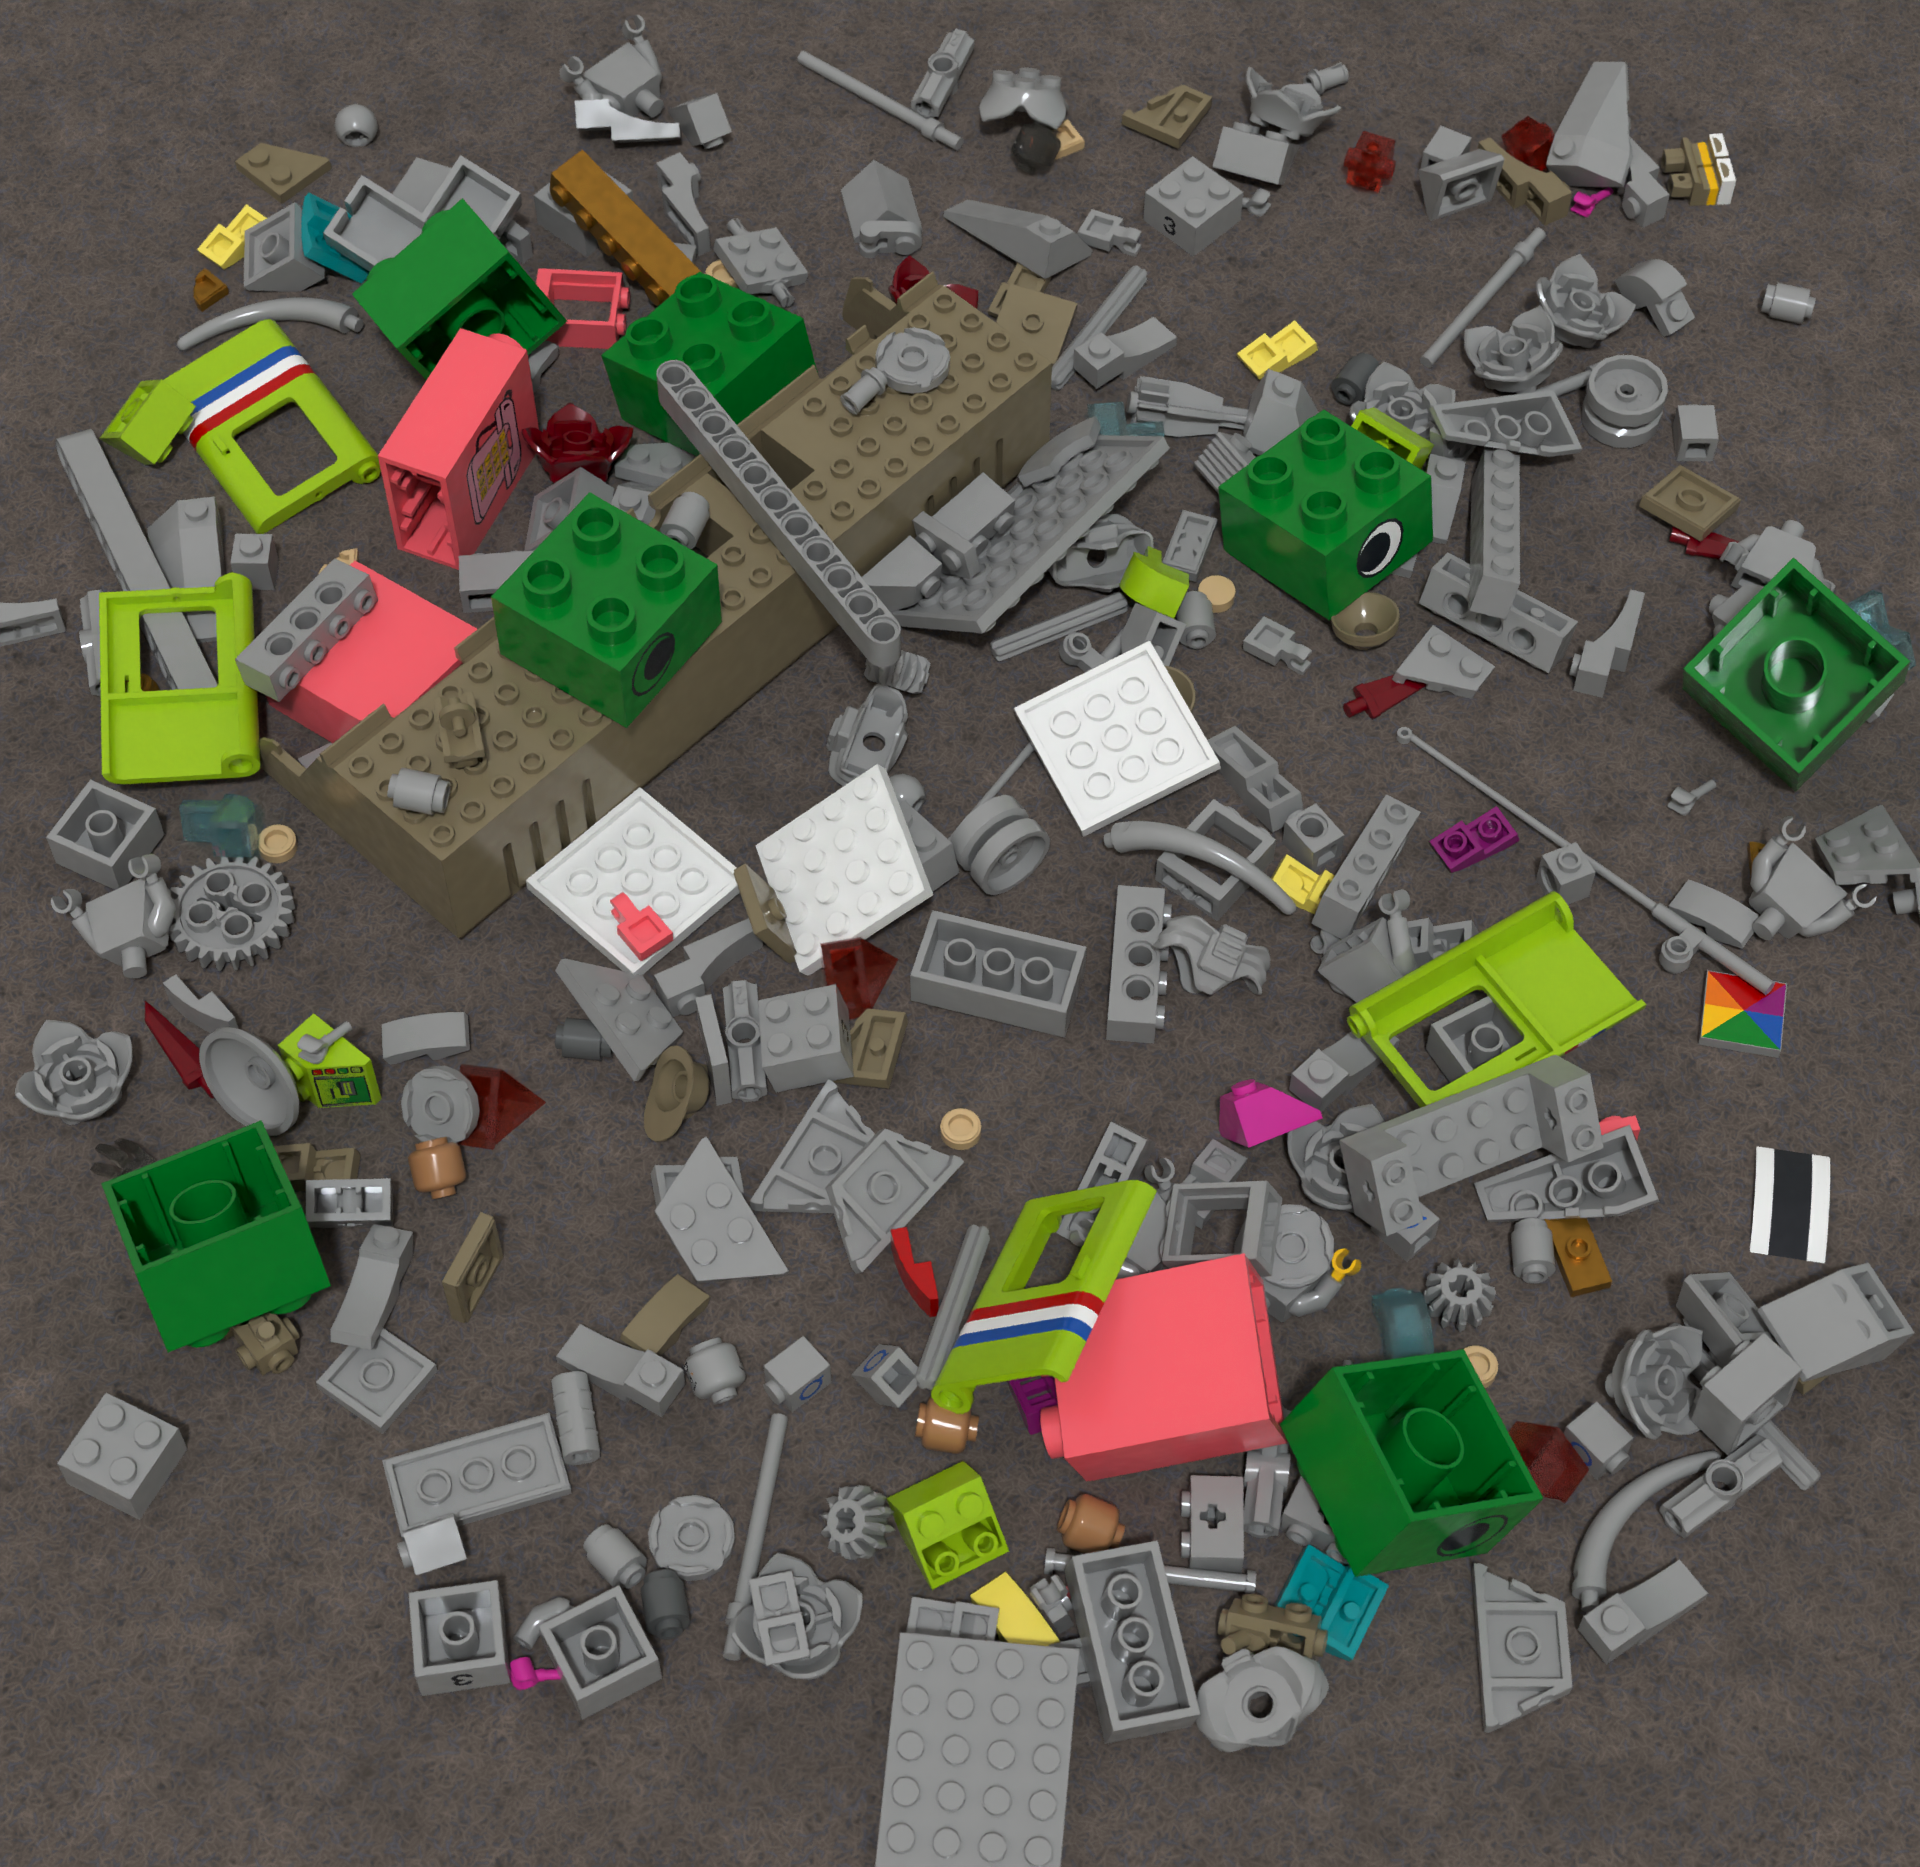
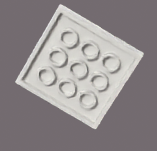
(1117, 738)
(650, 859)
(844, 867)

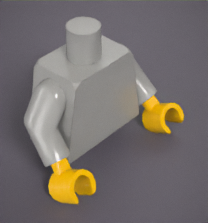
(1309, 1299)

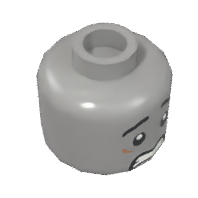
(714, 1370)

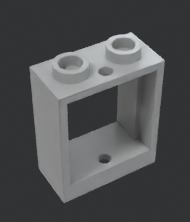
(1198, 887)
(1260, 1229)

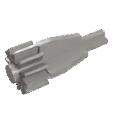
(1182, 408)

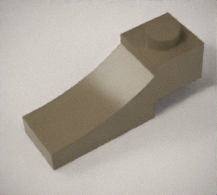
(1522, 185)

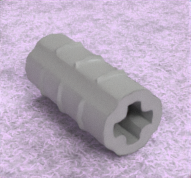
(575, 1418)

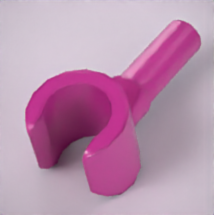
(1585, 204)
(524, 1675)

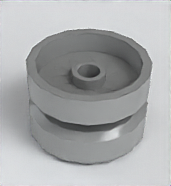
(1624, 401)
(999, 844)

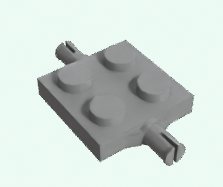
(760, 261)

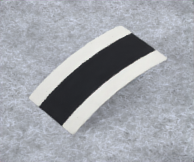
(1791, 1205)

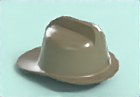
(676, 1093)

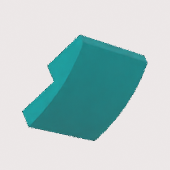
(315, 219)
(1335, 1595)

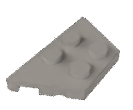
(1867, 850)
(623, 1012)
(813, 1156)
(884, 1191)
(715, 1224)
(1519, 1648)

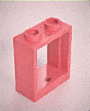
(587, 286)

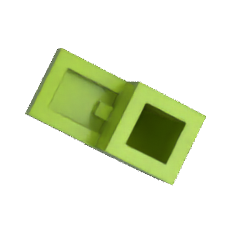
(1154, 582)

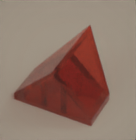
(857, 970)
(502, 1105)
(1549, 1459)

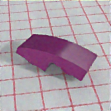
(1476, 841)

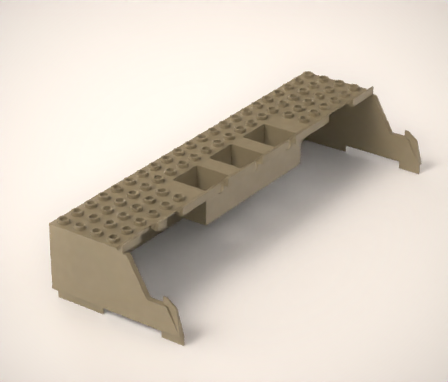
(563, 765)

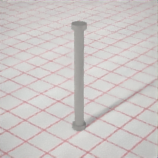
(1176, 1575)

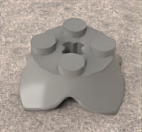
(1025, 93)
(1292, 108)
(1577, 307)
(1516, 358)
(1395, 395)
(65, 1053)
(1318, 1155)
(1654, 1380)
(828, 1608)

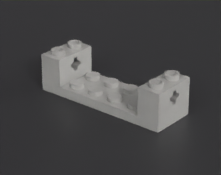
(1466, 1134)

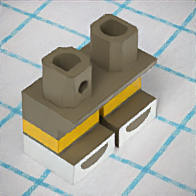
(1704, 171)

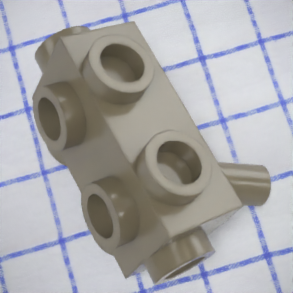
(266, 1343)
(1258, 1626)

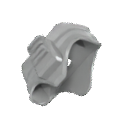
(1118, 540)
(882, 716)
(1212, 957)
(1224, 1700)

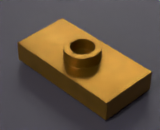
(1578, 1256)

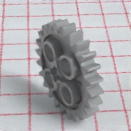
(231, 912)

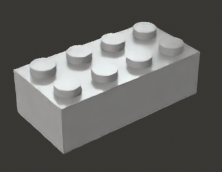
(998, 973)
(1131, 1642)

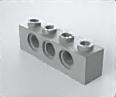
(306, 630)
(1530, 630)
(1365, 867)
(1130, 1018)

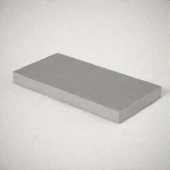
(478, 1474)

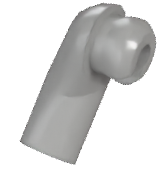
(529, 1631)

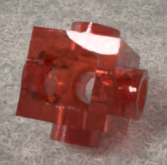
(1529, 142)
(1370, 161)

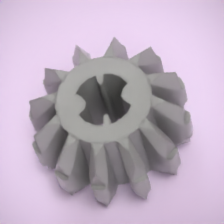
(906, 674)
(1475, 1291)
(857, 1522)

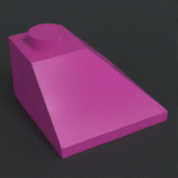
(1260, 1113)

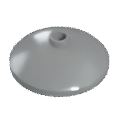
(249, 1079)

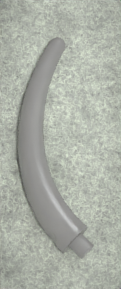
(313, 310)
(1167, 837)
(1597, 1543)

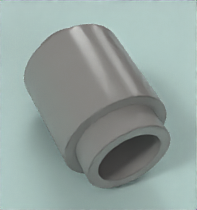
(1788, 302)
(686, 519)
(1198, 615)
(419, 791)
(1532, 1250)
(615, 1557)

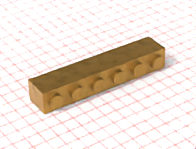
(620, 227)

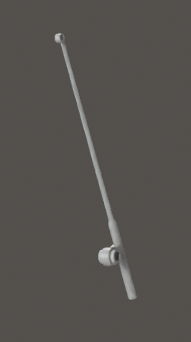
(1075, 651)
(1675, 952)

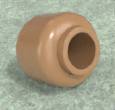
(437, 1167)
(944, 1429)
(1090, 1525)

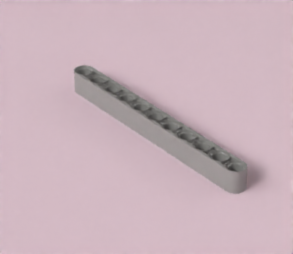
(779, 514)
(131, 558)

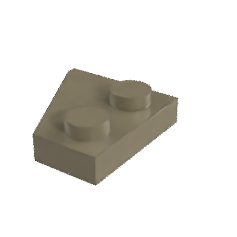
(1170, 116)
(281, 170)
(876, 1047)

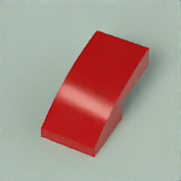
(916, 1277)

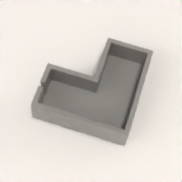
(386, 225)

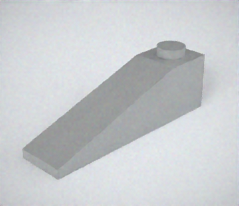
(1594, 134)
(1024, 236)
(1515, 422)
(191, 554)
(1592, 1186)

